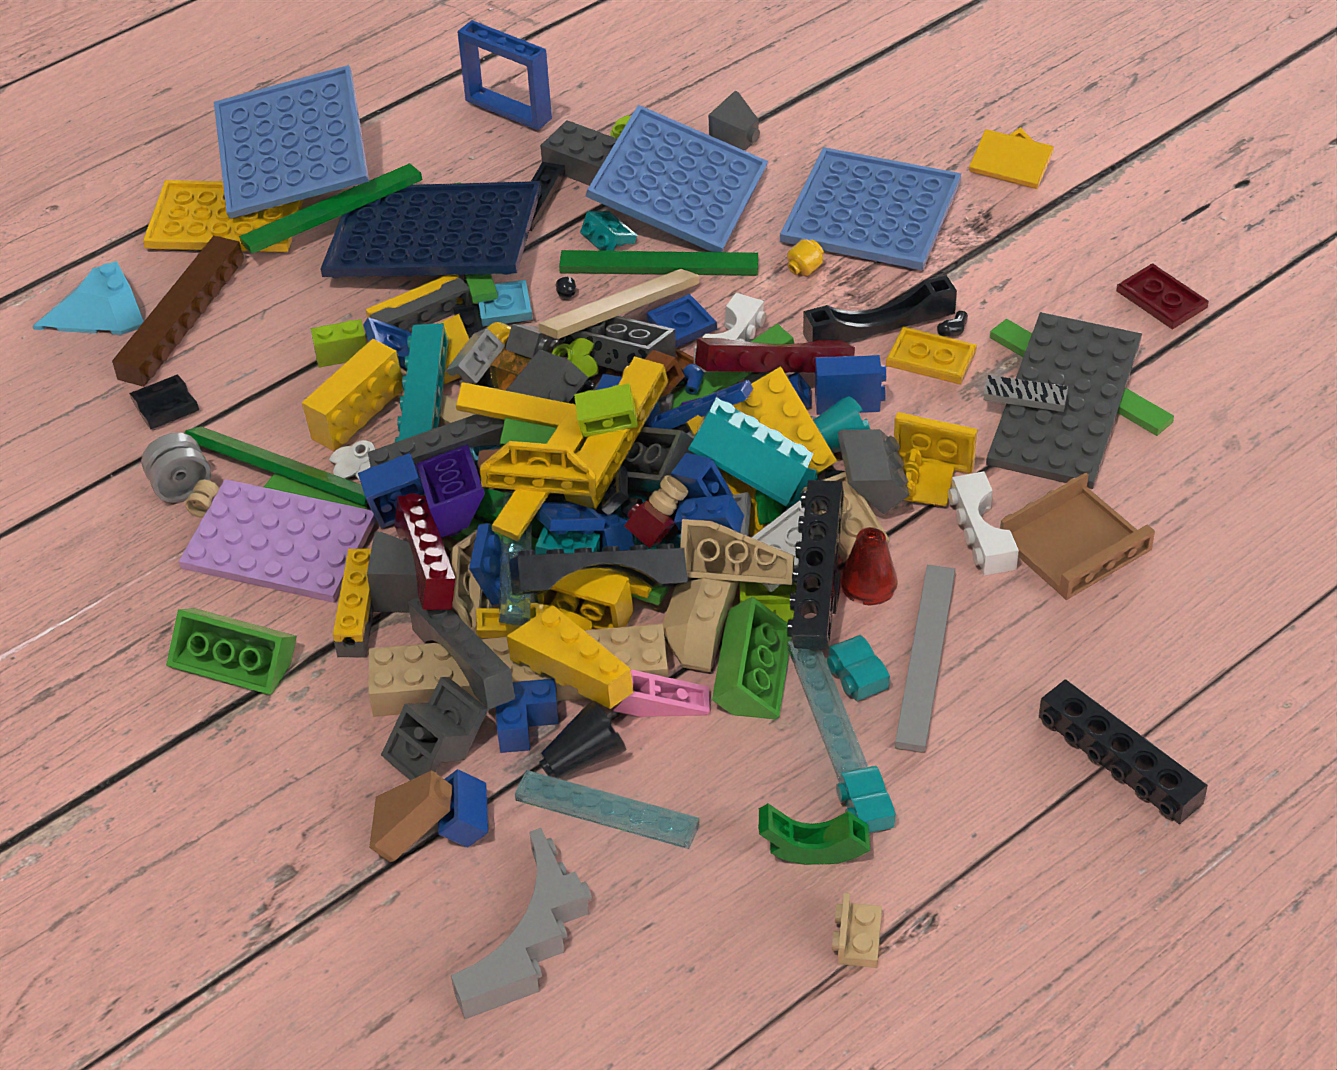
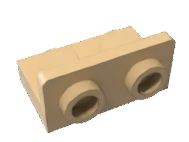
(858, 933)

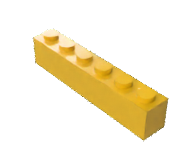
(607, 451)

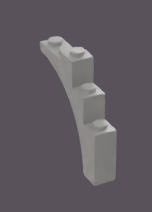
(513, 967)

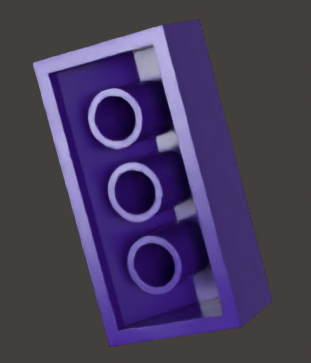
(451, 489)

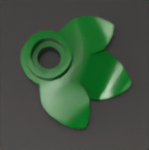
(768, 508)

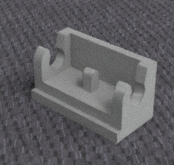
(476, 356)

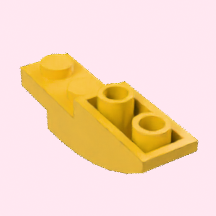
(489, 626)

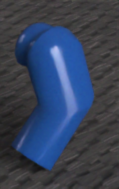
(694, 378)

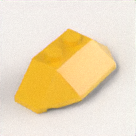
(538, 469)

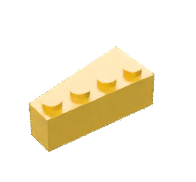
(570, 655)

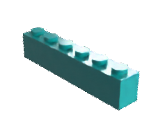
(423, 380)

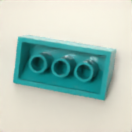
(751, 451)

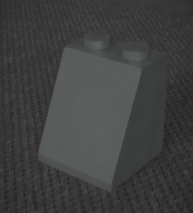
(391, 574)

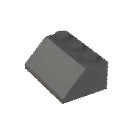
(549, 378)
(874, 467)

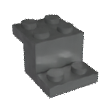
(434, 730)

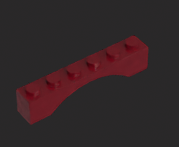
(743, 356)
(431, 562)

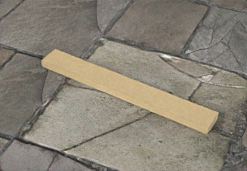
(618, 304)

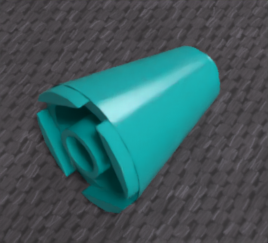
(839, 417)

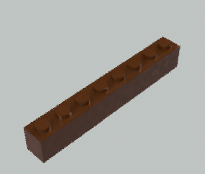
(178, 311)

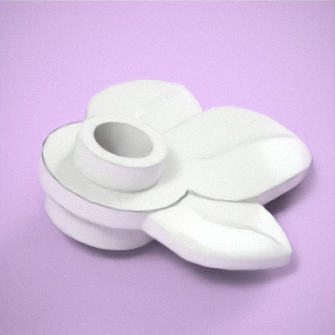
(349, 461)

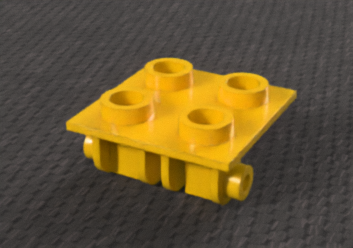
(927, 480)

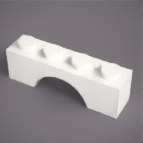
(742, 319)
(992, 547)

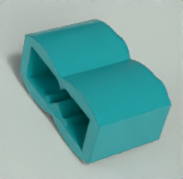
(858, 668)
(867, 797)

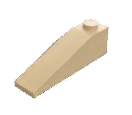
(729, 555)

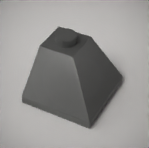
(734, 122)

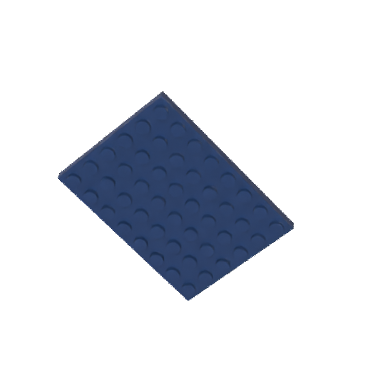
(436, 231)

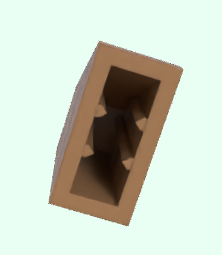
(408, 813)

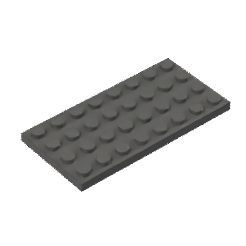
(1096, 368)

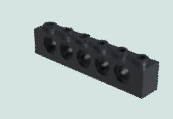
(816, 631)
(1122, 751)

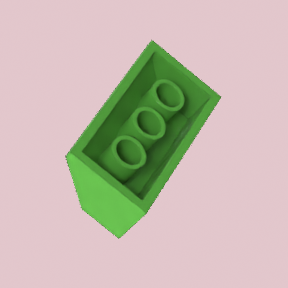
(230, 650)
(752, 662)

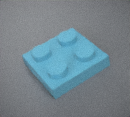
(511, 305)

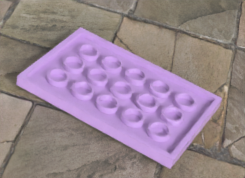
(277, 540)

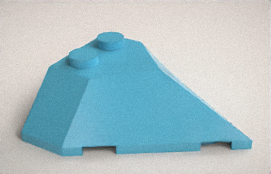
(95, 304)

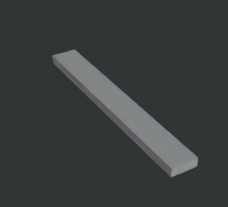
(925, 659)

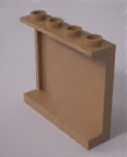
(1075, 537)

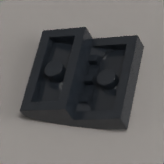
(164, 401)

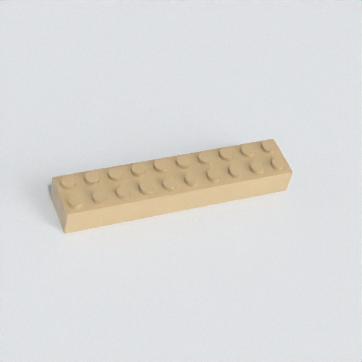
(412, 671)

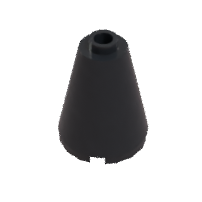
(582, 743)

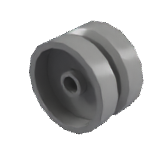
(174, 466)

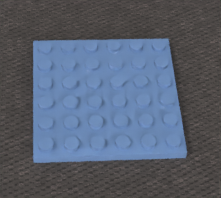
(290, 142)
(677, 179)
(872, 208)

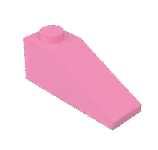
(664, 696)

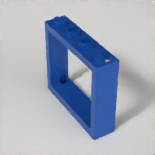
(515, 49)

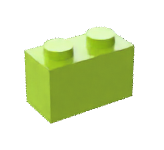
(338, 342)
(606, 410)

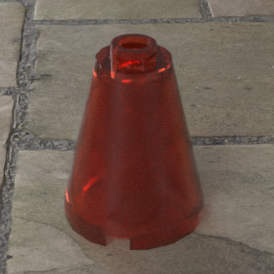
(869, 569)

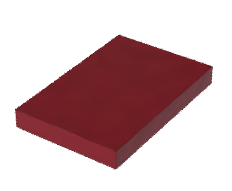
(1162, 296)

